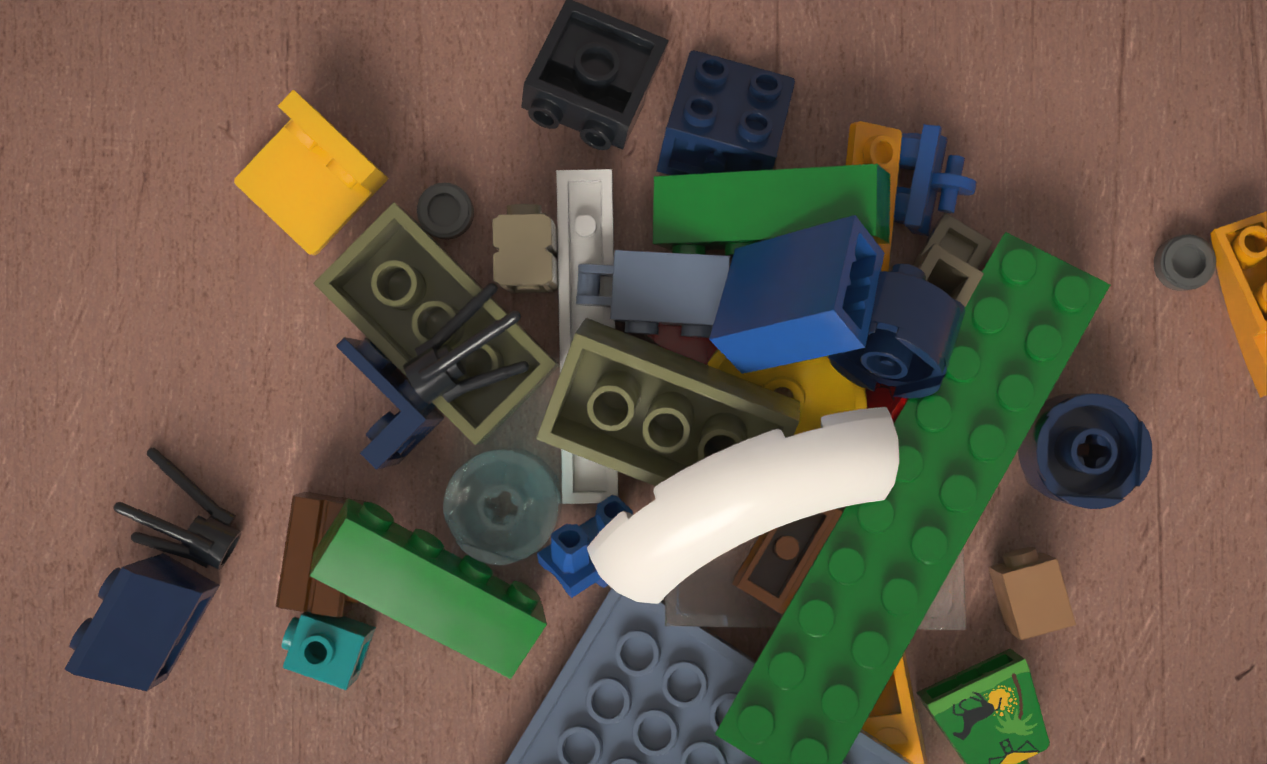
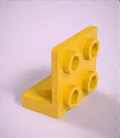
(309, 177)

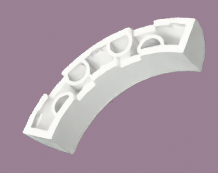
(743, 496)

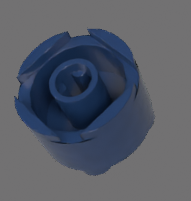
(907, 337)
(1116, 459)

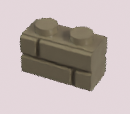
(526, 250)

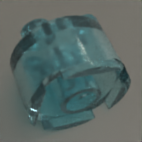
(476, 519)

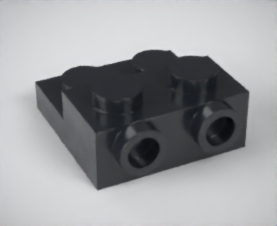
(592, 75)

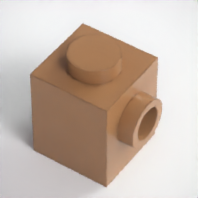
(1031, 593)

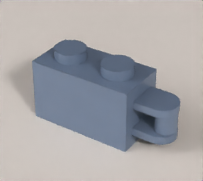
(658, 290)

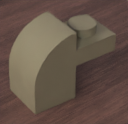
(953, 257)

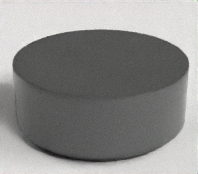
(445, 211)
(1184, 262)

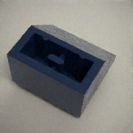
(141, 623)

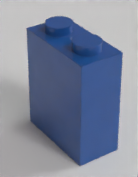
(799, 296)

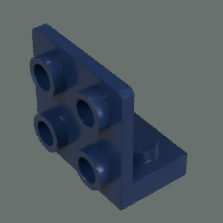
(725, 118)
(392, 434)

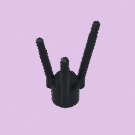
(437, 369)
(206, 540)

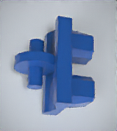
(925, 156)
(568, 553)

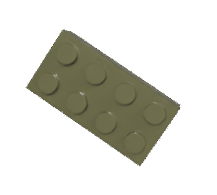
(405, 289)
(652, 407)

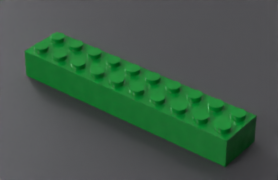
(895, 553)

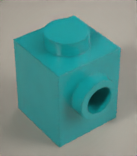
(327, 648)

